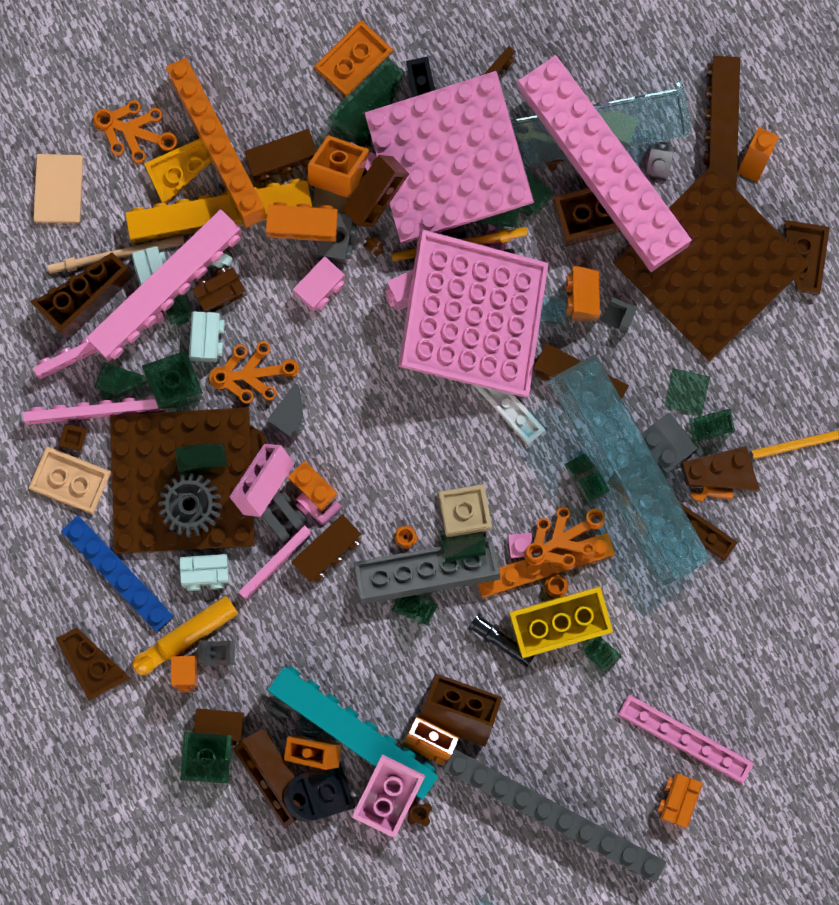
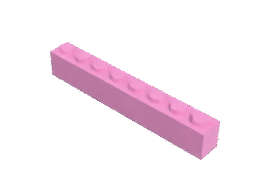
(164, 285)

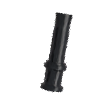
(492, 634)

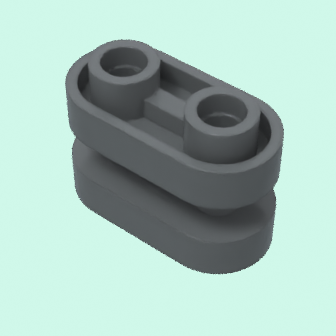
(295, 518)

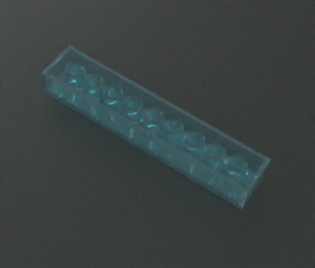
(629, 470)

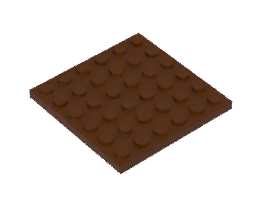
(724, 274)
(146, 461)

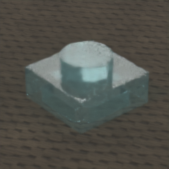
(553, 310)

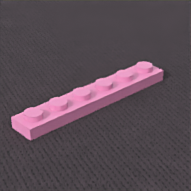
(70, 356)
(85, 411)

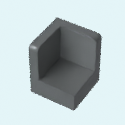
(619, 314)

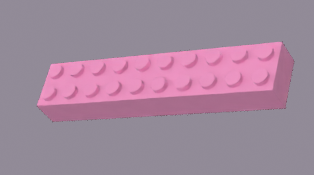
(603, 163)

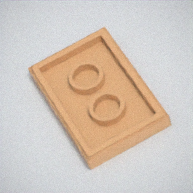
(58, 188)
(70, 480)

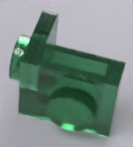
(179, 311)
(601, 653)

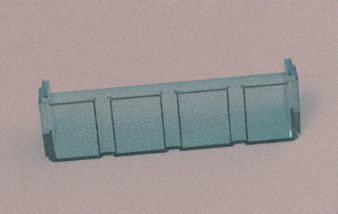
(632, 120)

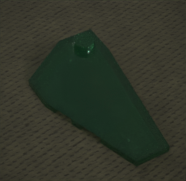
(373, 93)

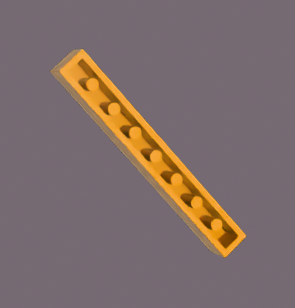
(190, 216)

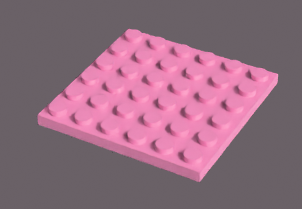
(456, 155)
(473, 314)

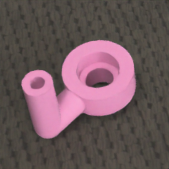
(306, 506)

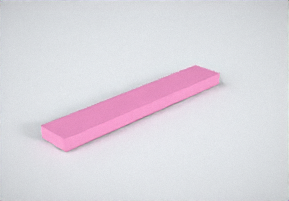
(685, 739)

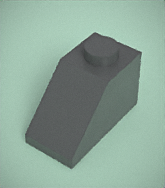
(288, 415)

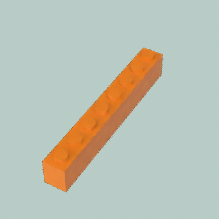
(216, 142)

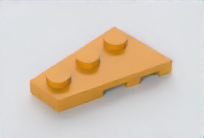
(177, 169)

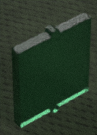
(687, 391)
(462, 546)

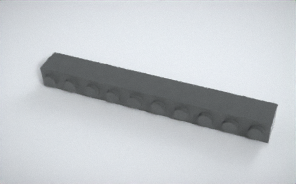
(554, 816)

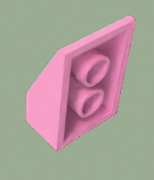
(388, 796)

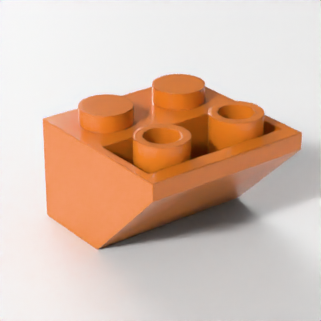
(584, 294)

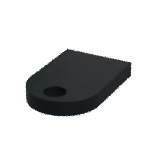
(321, 794)

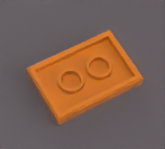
(353, 58)

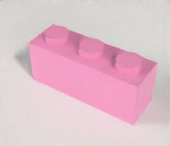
(262, 480)

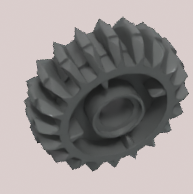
(179, 495)

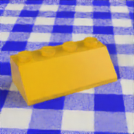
(560, 621)

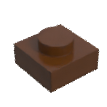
(73, 437)

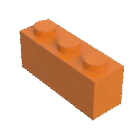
(302, 222)

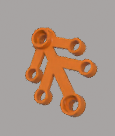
(131, 129)
(250, 373)
(562, 539)

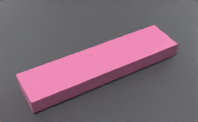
(275, 563)

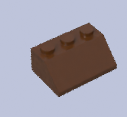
(461, 709)

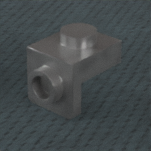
(659, 159)
(216, 653)

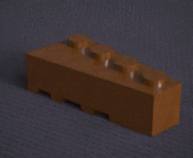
(82, 295)

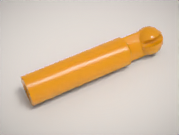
(185, 635)

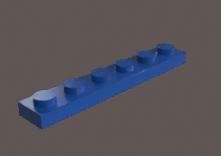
(117, 573)

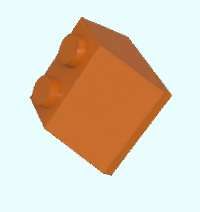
(337, 166)

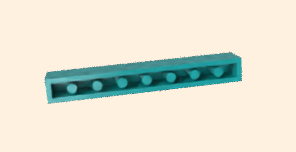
(344, 724)

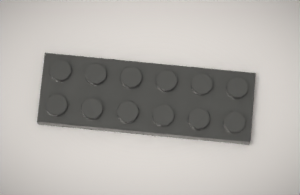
(422, 573)

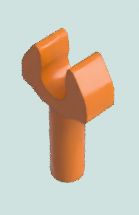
(713, 492)

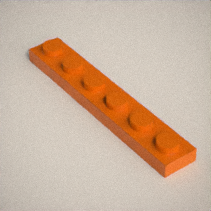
(524, 573)

